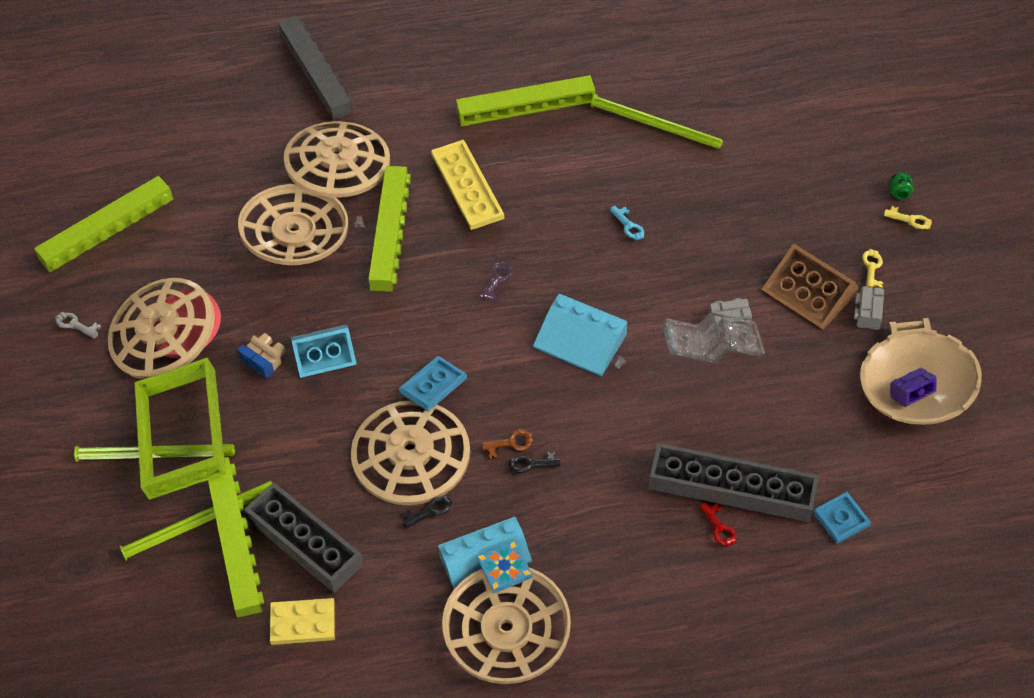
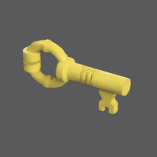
(909, 219)
(871, 266)

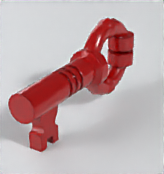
(718, 526)

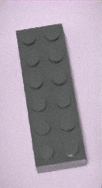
(304, 537)

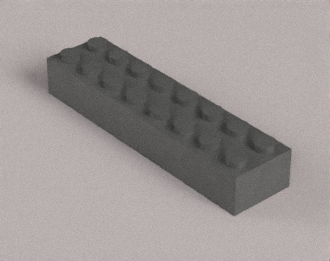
(733, 482)

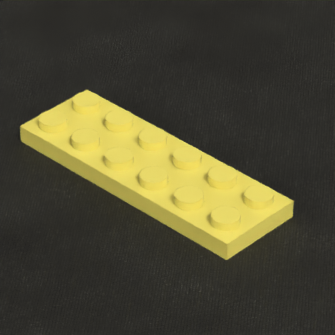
(467, 184)

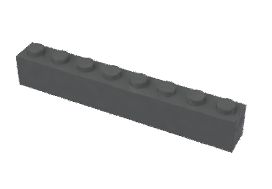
(315, 68)

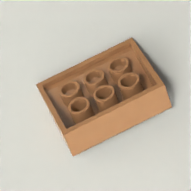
(810, 287)

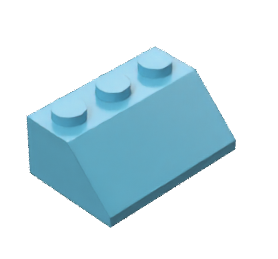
(323, 350)

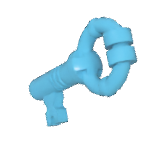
(628, 225)

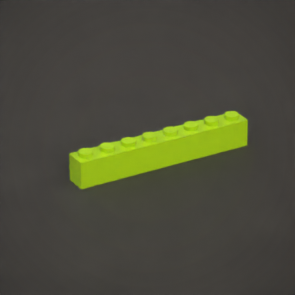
(525, 100)
(103, 224)
(388, 229)
(235, 543)

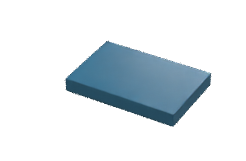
(433, 383)

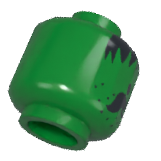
(901, 185)

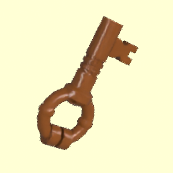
(491, 445)

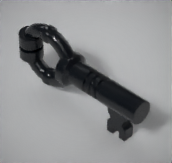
(530, 463)
(429, 511)

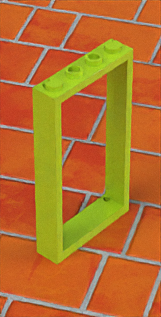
(193, 473)

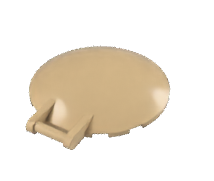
(917, 347)

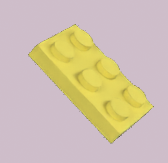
(302, 621)

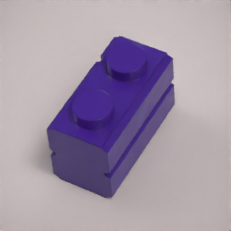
(913, 386)

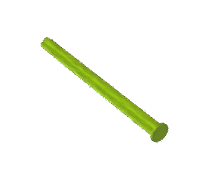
(656, 122)
(157, 452)
(185, 524)

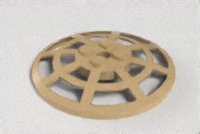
(345, 159)
(292, 220)
(163, 331)
(412, 458)
(509, 640)

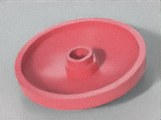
(200, 312)

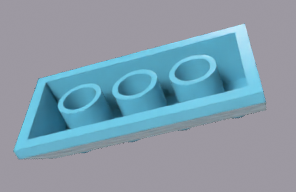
(460, 554)

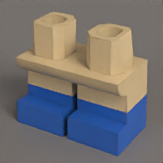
(262, 356)

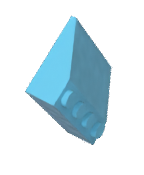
(580, 334)

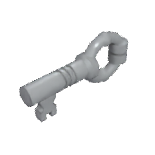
(74, 324)

